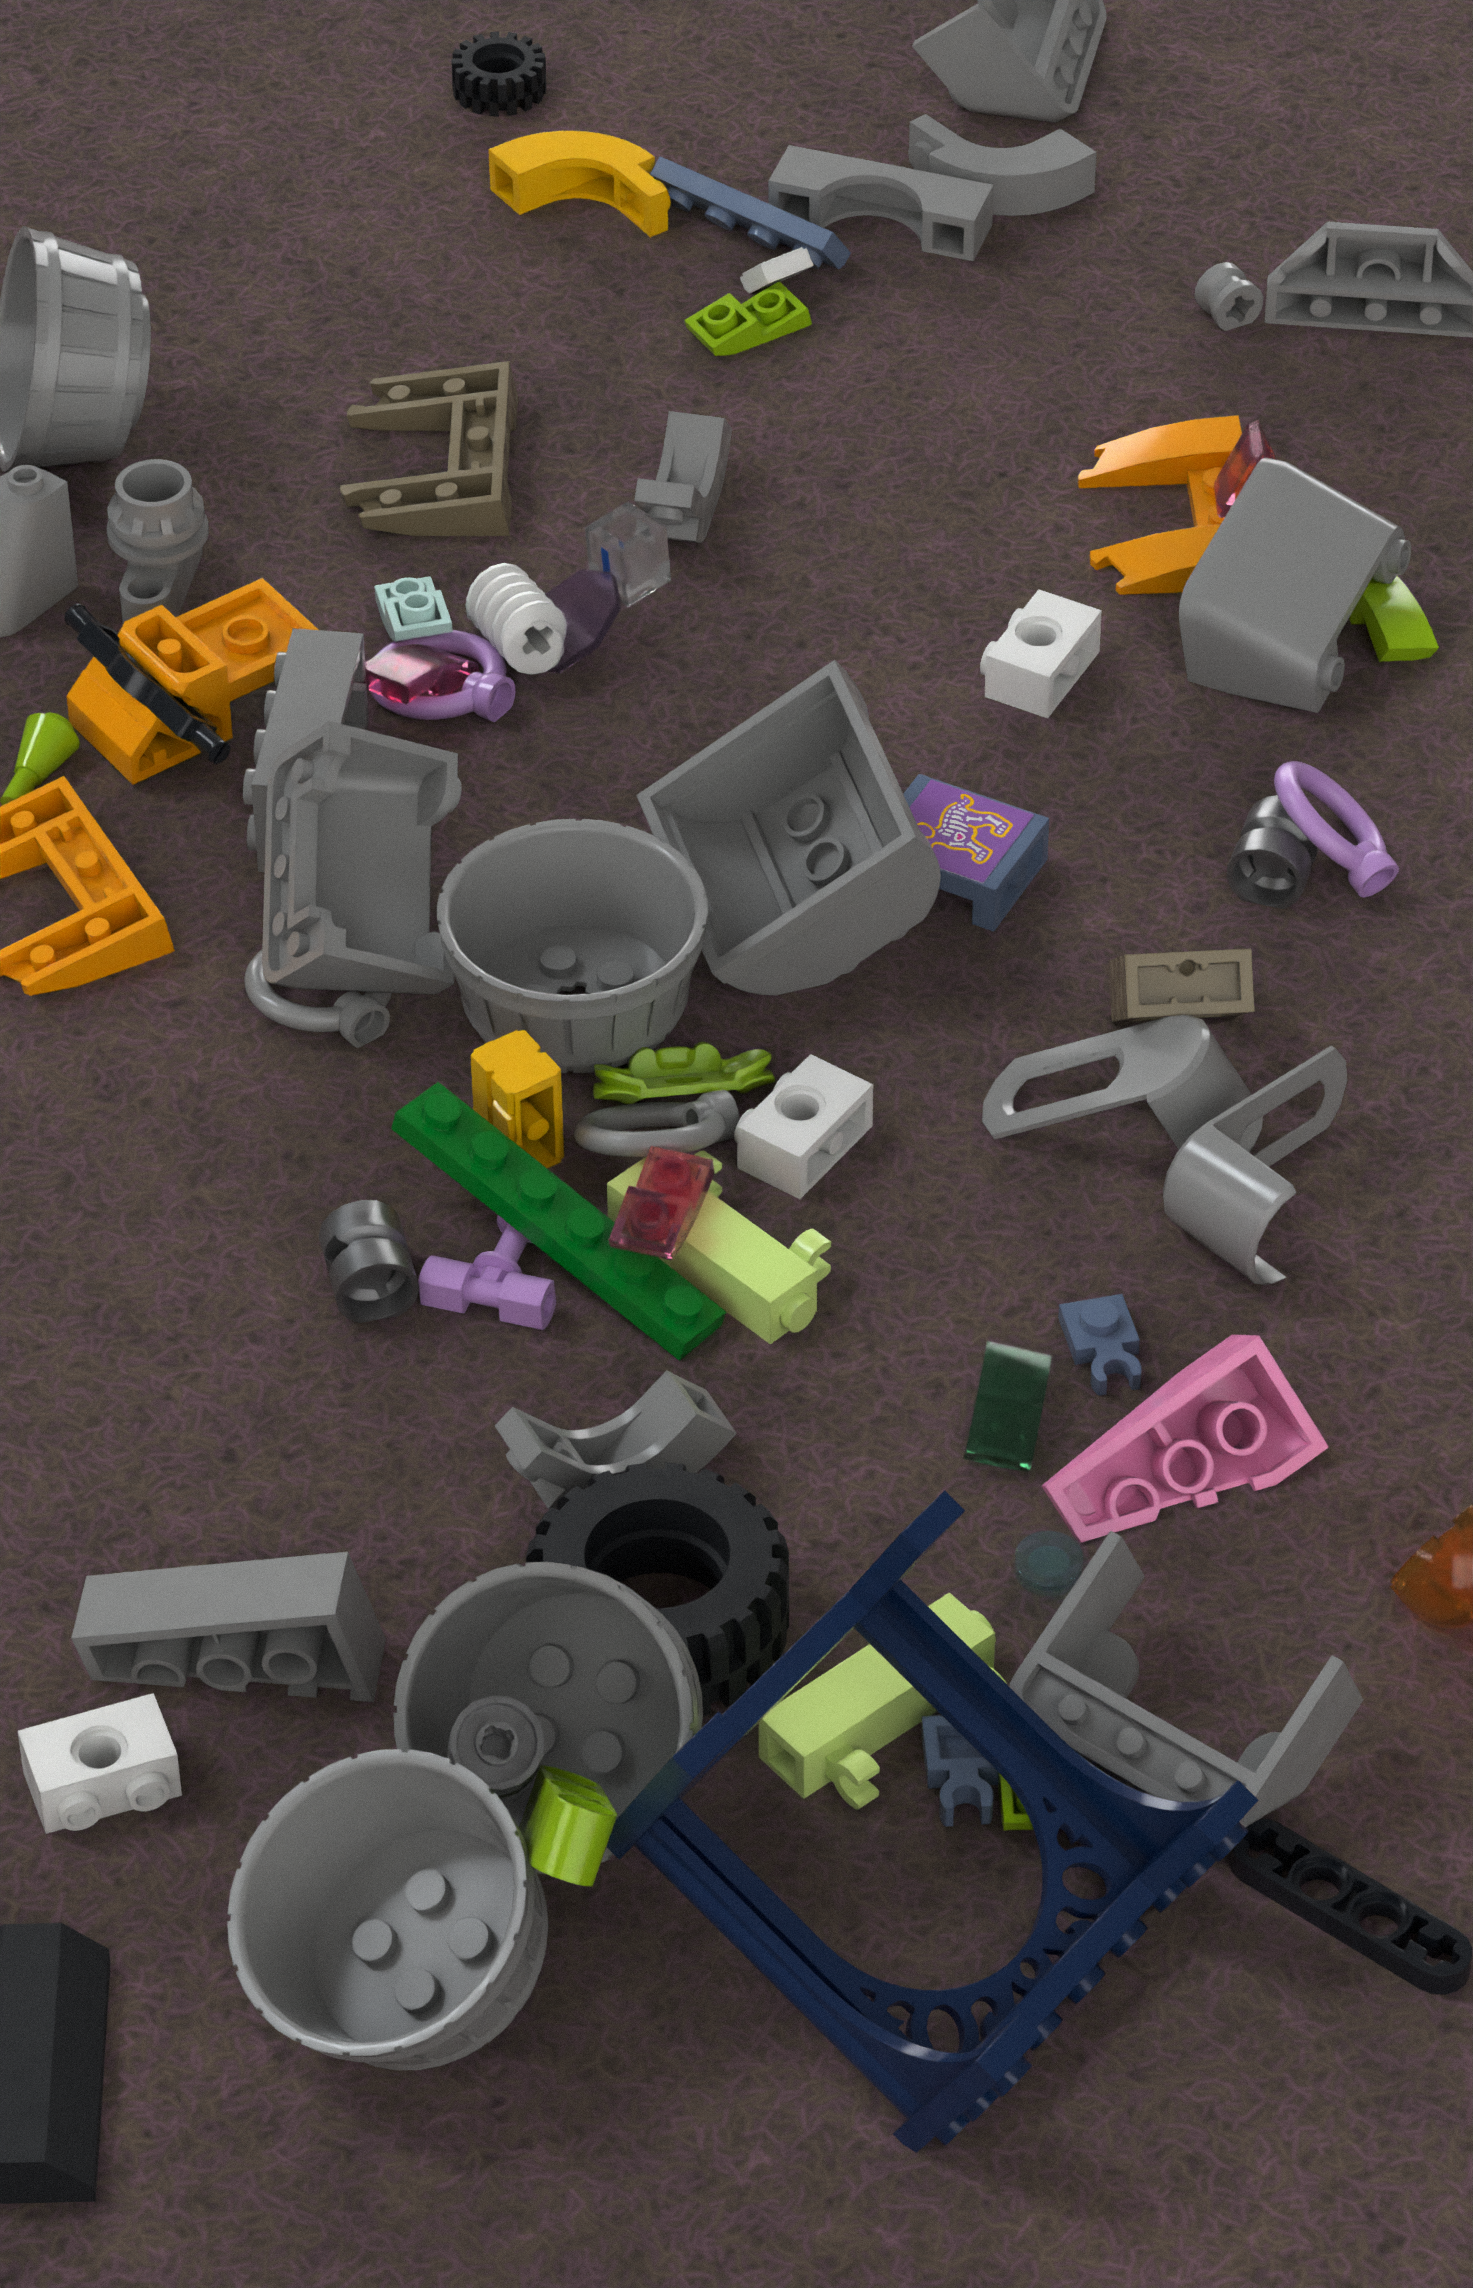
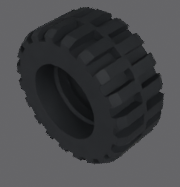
(690, 1529)

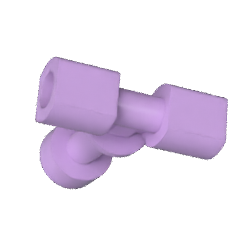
(492, 1282)

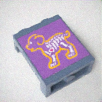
(981, 845)

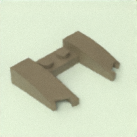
(473, 495)

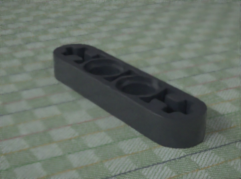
(1357, 1899)

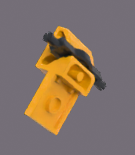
(169, 680)

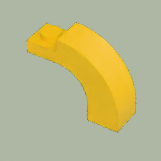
(582, 166)

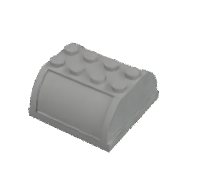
(797, 840)

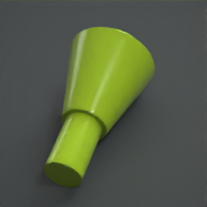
(44, 747)

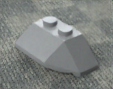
(1374, 282)

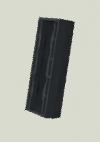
(51, 2062)

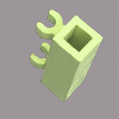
(741, 1264)
(853, 1712)

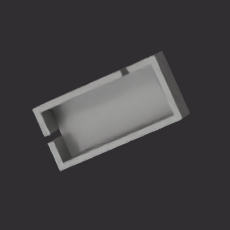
(312, 688)

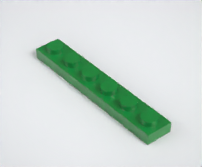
(556, 1220)

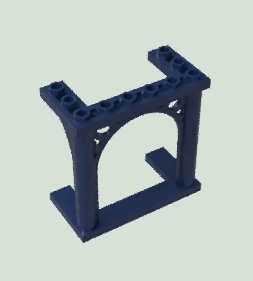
(1133, 1841)

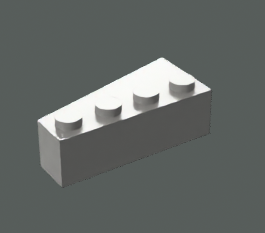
(234, 1621)

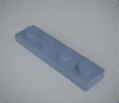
(765, 222)

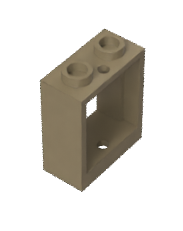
(1181, 984)

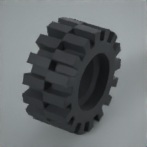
(499, 74)

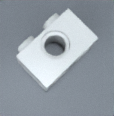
(1041, 653)
(804, 1126)
(100, 1764)

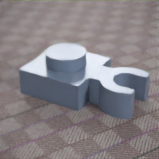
(1105, 1335)
(956, 1769)

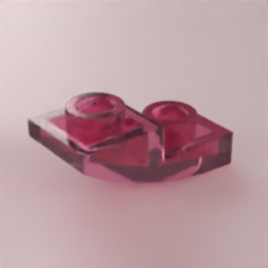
(415, 669)
(663, 1203)

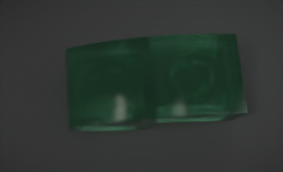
(1007, 1407)

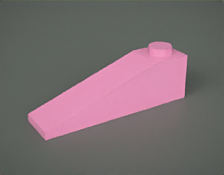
(1200, 1433)

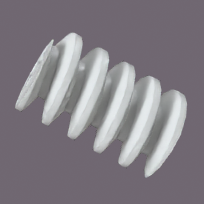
(517, 618)

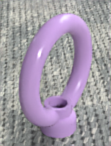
(485, 693)
(1368, 862)

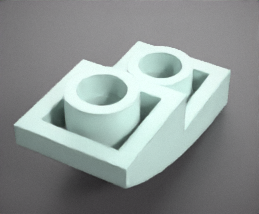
(412, 609)

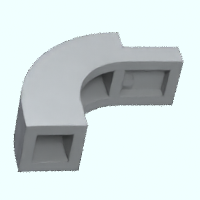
(1024, 177)
(688, 476)
(667, 1424)

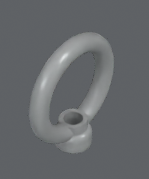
(353, 1015)
(699, 1121)

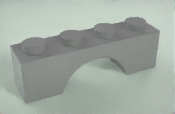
(942, 210)

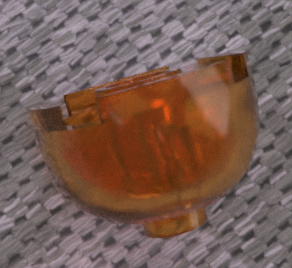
(1440, 1577)

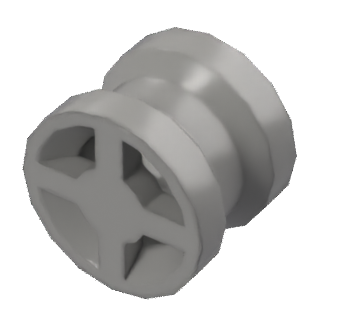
(1228, 296)

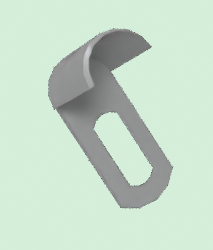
(1164, 1060)
(1230, 1195)

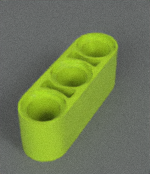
(567, 1825)

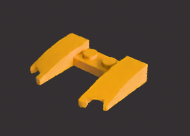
(1164, 455)
(116, 916)

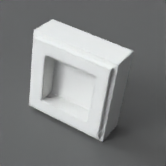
(776, 270)

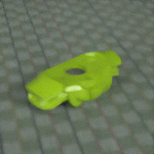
(681, 1072)

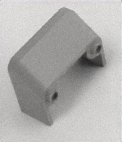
(1017, 56)
(1080, 1687)

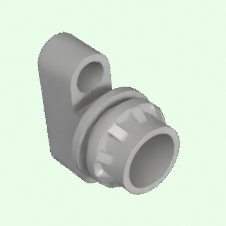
(160, 530)

